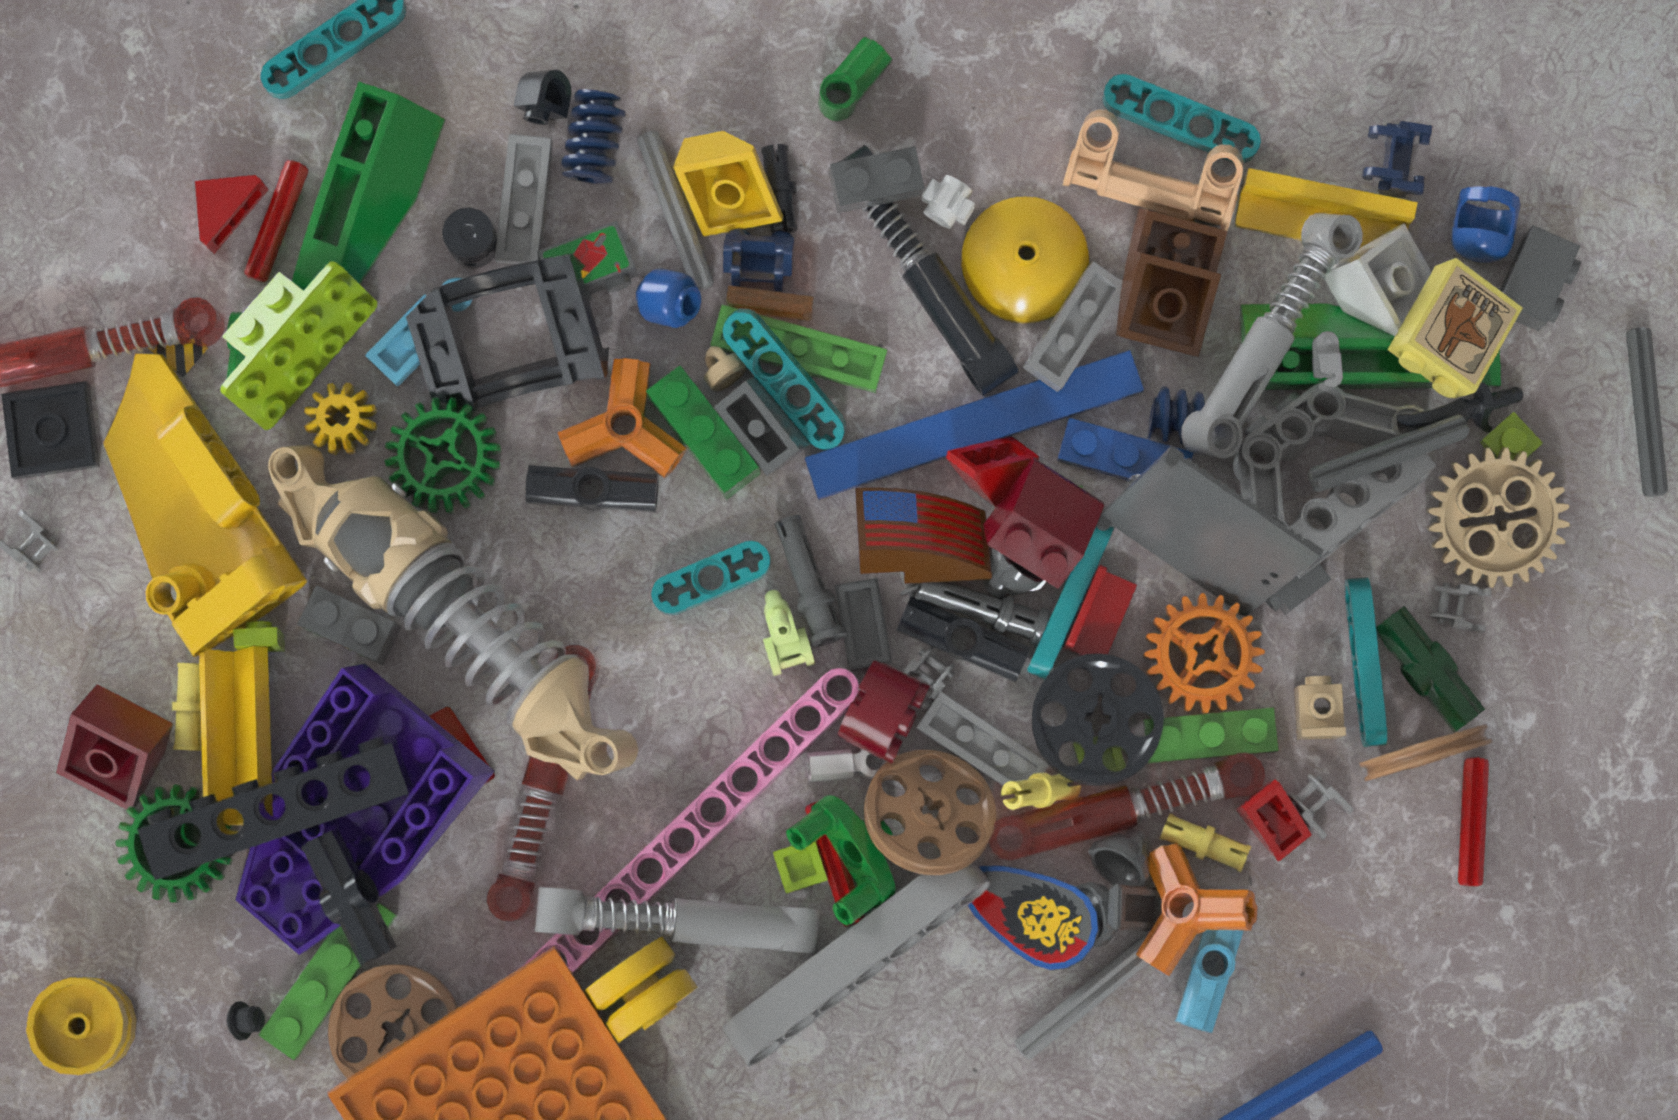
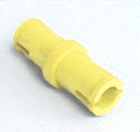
(188, 708)
(1039, 790)
(1205, 842)

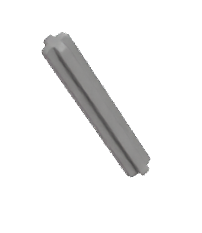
(675, 209)
(1081, 1002)

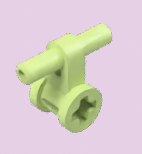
(787, 644)

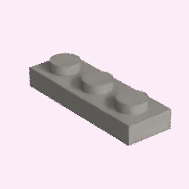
(523, 199)
(1074, 326)
(979, 742)

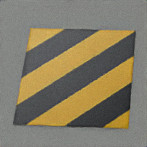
(180, 356)

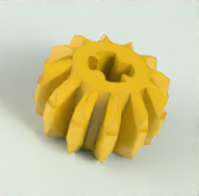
(342, 402)

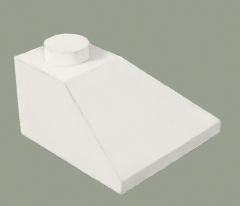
(1380, 280)

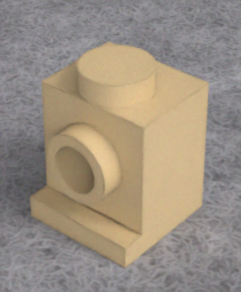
(1309, 722)

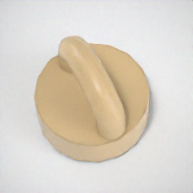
(725, 371)

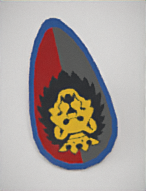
(1037, 917)

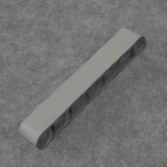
(851, 961)

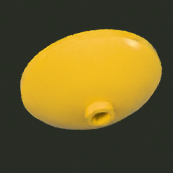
(1018, 287)

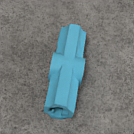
(1205, 992)

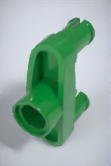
(856, 850)

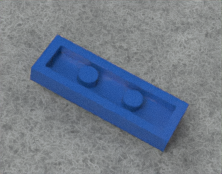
(1109, 450)

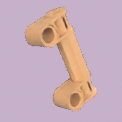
(1209, 200)

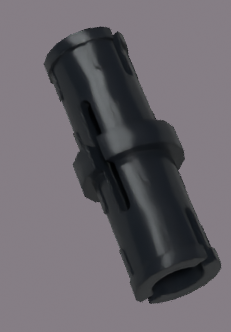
(781, 184)

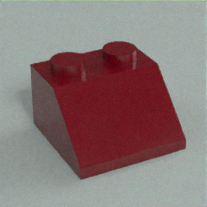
(1044, 523)
(113, 746)

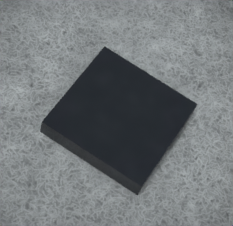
(50, 430)

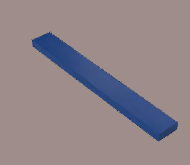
(972, 424)

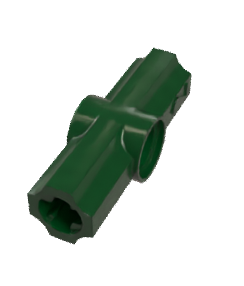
(1429, 669)

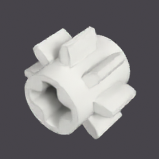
(948, 201)

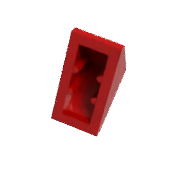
(224, 205)
(991, 466)
(1274, 820)

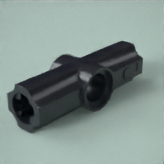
(563, 488)
(935, 629)
(349, 897)

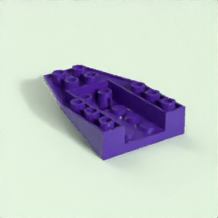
(383, 838)

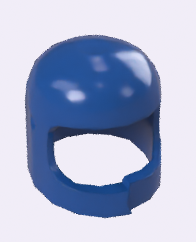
(1482, 232)

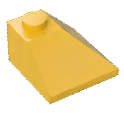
(725, 183)

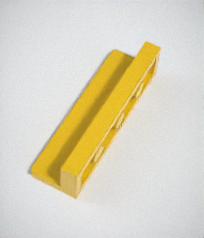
(1283, 203)
(235, 723)

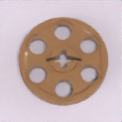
(1426, 752)
(925, 828)
(383, 1009)

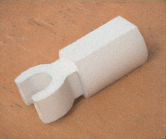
(837, 765)

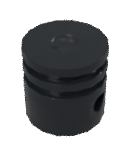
(470, 237)

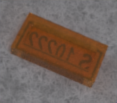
(771, 303)

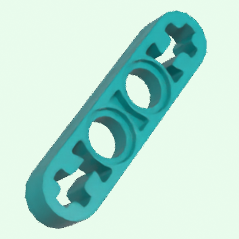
(337, 49)
(1184, 112)
(778, 383)
(1068, 605)
(1365, 662)

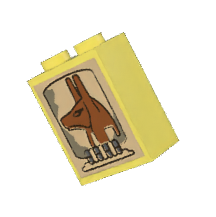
(1454, 329)

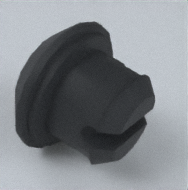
(244, 1020)

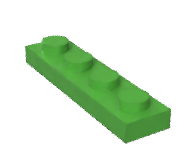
(816, 351)
(315, 992)

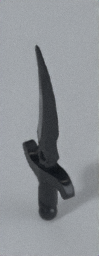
(1477, 408)

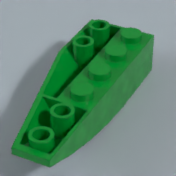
(368, 182)
(1362, 350)

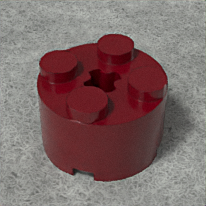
(883, 711)

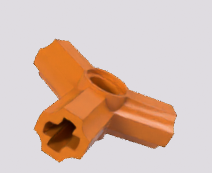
(626, 397)
(1211, 909)

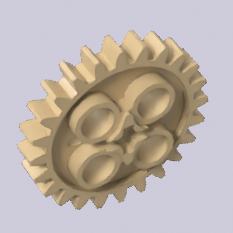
(1492, 479)

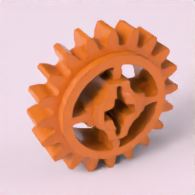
(1225, 622)

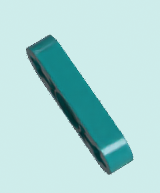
(685, 601)

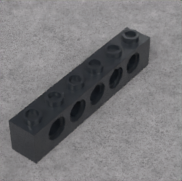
(170, 854)

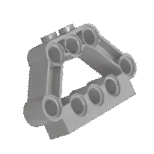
(1351, 420)

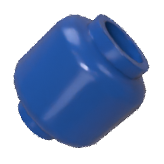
(668, 298)

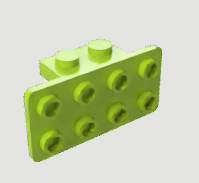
(291, 339)

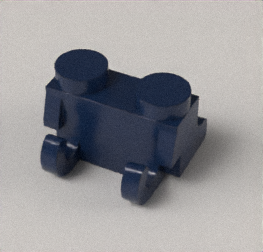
(1397, 158)
(758, 257)

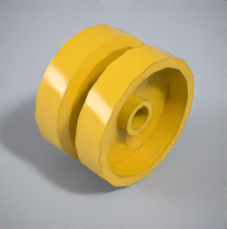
(644, 994)
(54, 1029)

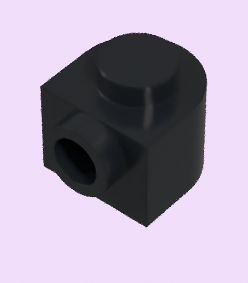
(543, 96)

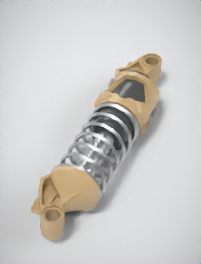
(415, 572)

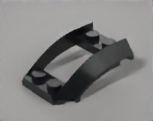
(567, 317)

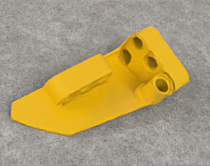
(194, 513)

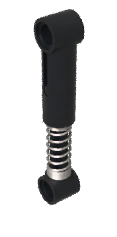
(979, 352)

